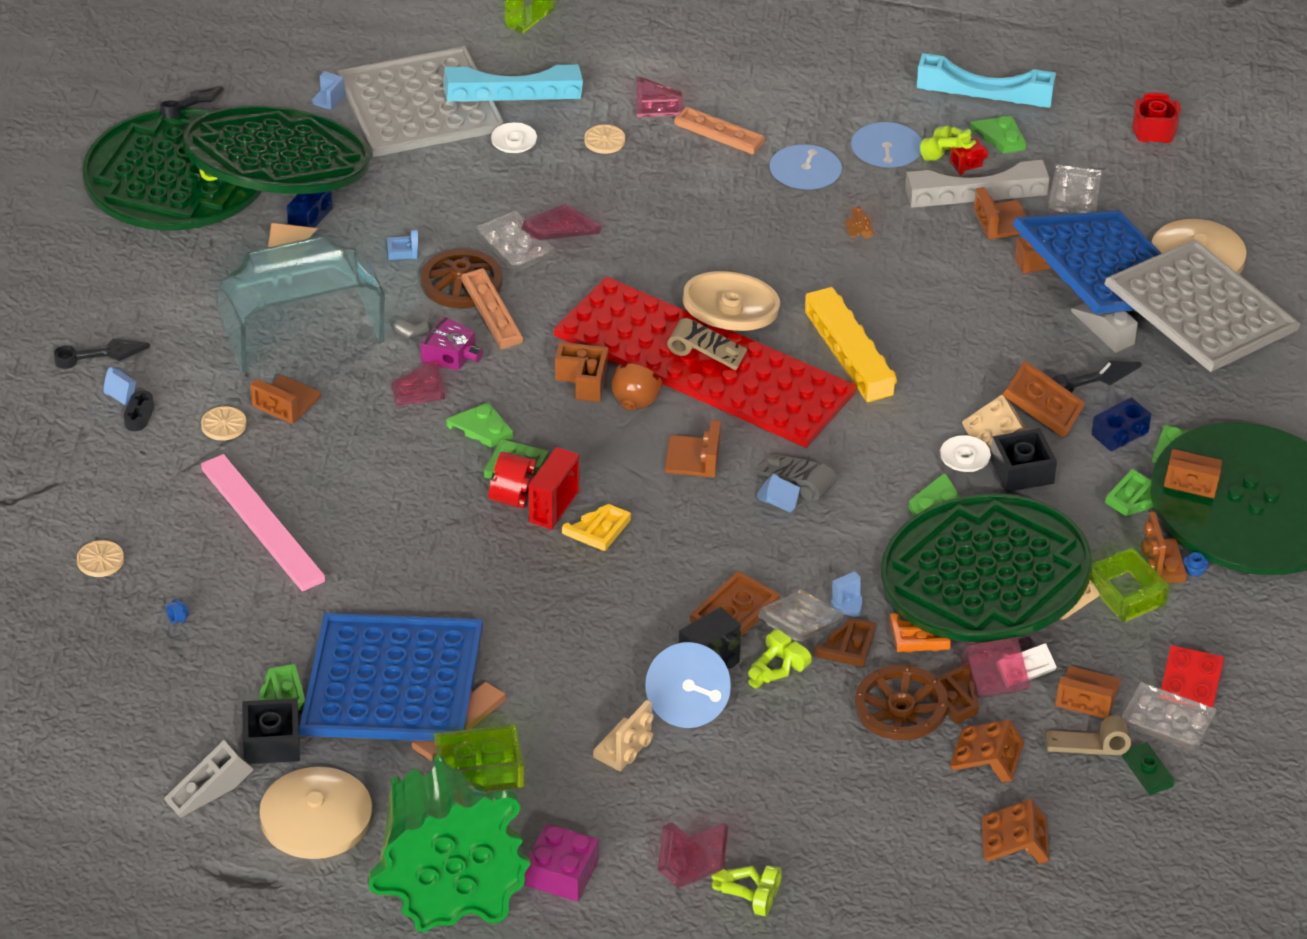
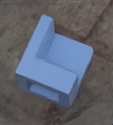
(330, 91)

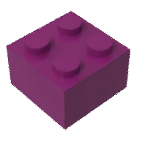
(562, 862)

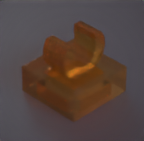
(859, 223)

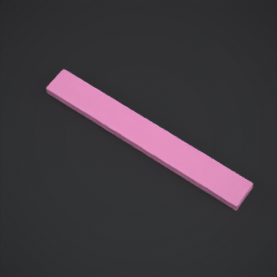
(263, 523)

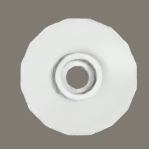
(514, 137)
(965, 453)

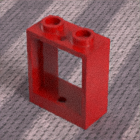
(554, 488)

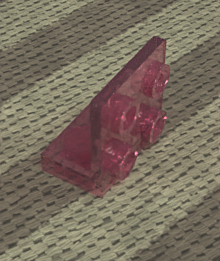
(996, 667)
(693, 858)

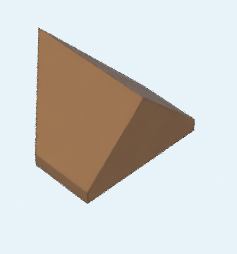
(284, 234)

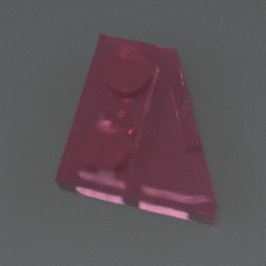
(656, 99)
(419, 386)

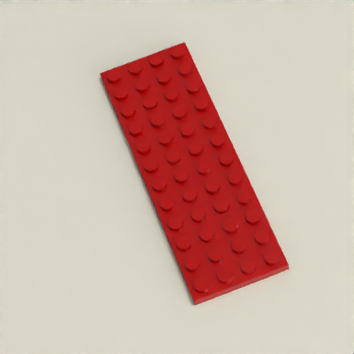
(764, 390)

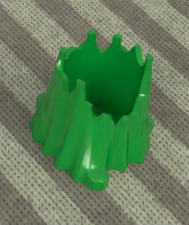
(449, 848)

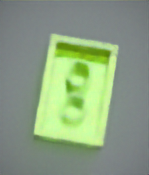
(484, 755)

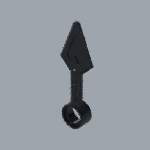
(173, 108)
(115, 349)
(1108, 374)

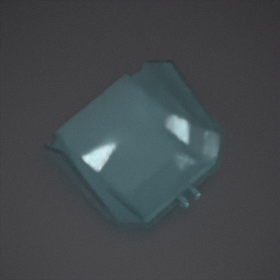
(293, 274)

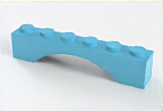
(942, 75)
(473, 85)

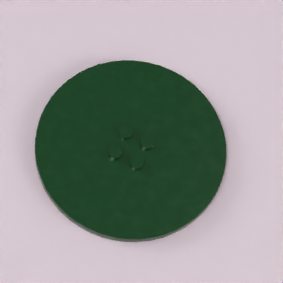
(276, 149)
(148, 181)
(1258, 505)
(986, 567)

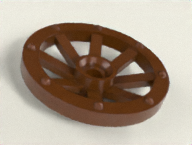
(457, 263)
(901, 705)

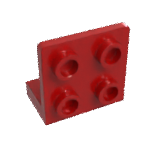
(1193, 674)

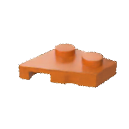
(910, 638)

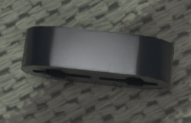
(143, 411)

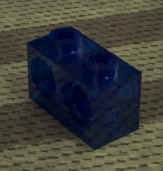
(309, 209)
(1121, 424)

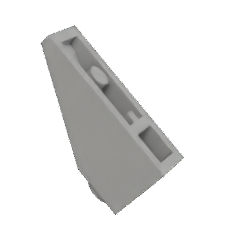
(1113, 328)
(209, 780)

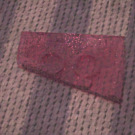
(560, 223)

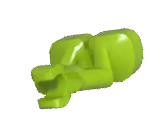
(943, 140)
(782, 647)
(762, 897)

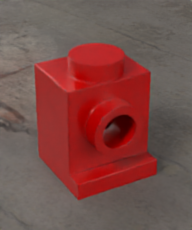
(967, 159)

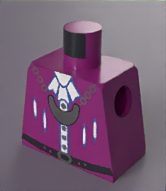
(450, 345)

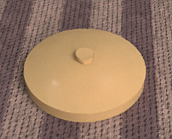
(1212, 235)
(731, 300)
(316, 812)

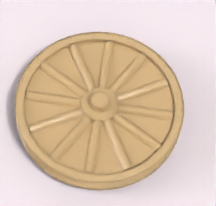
(604, 138)
(223, 423)
(100, 558)

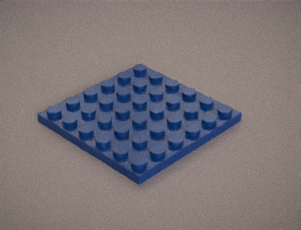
(1088, 250)
(391, 676)

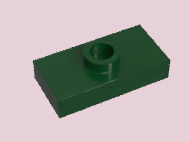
(1148, 768)

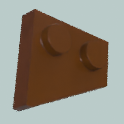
(849, 643)
(960, 693)

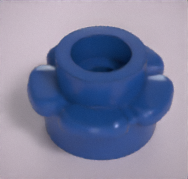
(1195, 564)
(177, 611)

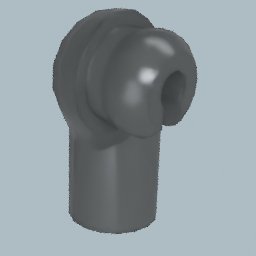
(409, 329)

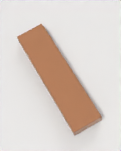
(719, 130)
(492, 308)
(483, 702)

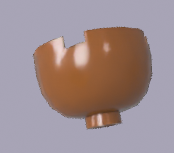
(635, 386)

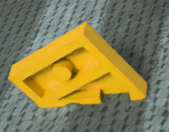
(599, 527)

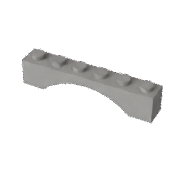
(933, 189)

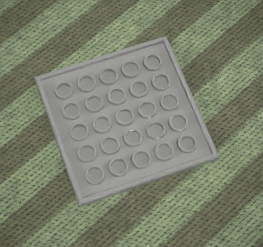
(405, 104)
(1202, 305)

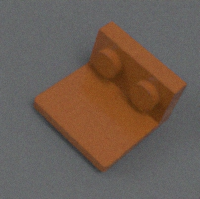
(996, 218)
(283, 398)
(694, 454)
(1193, 473)
(1162, 553)
(1087, 692)
(989, 744)
(1016, 829)

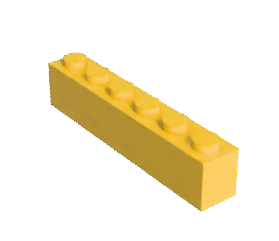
(850, 344)

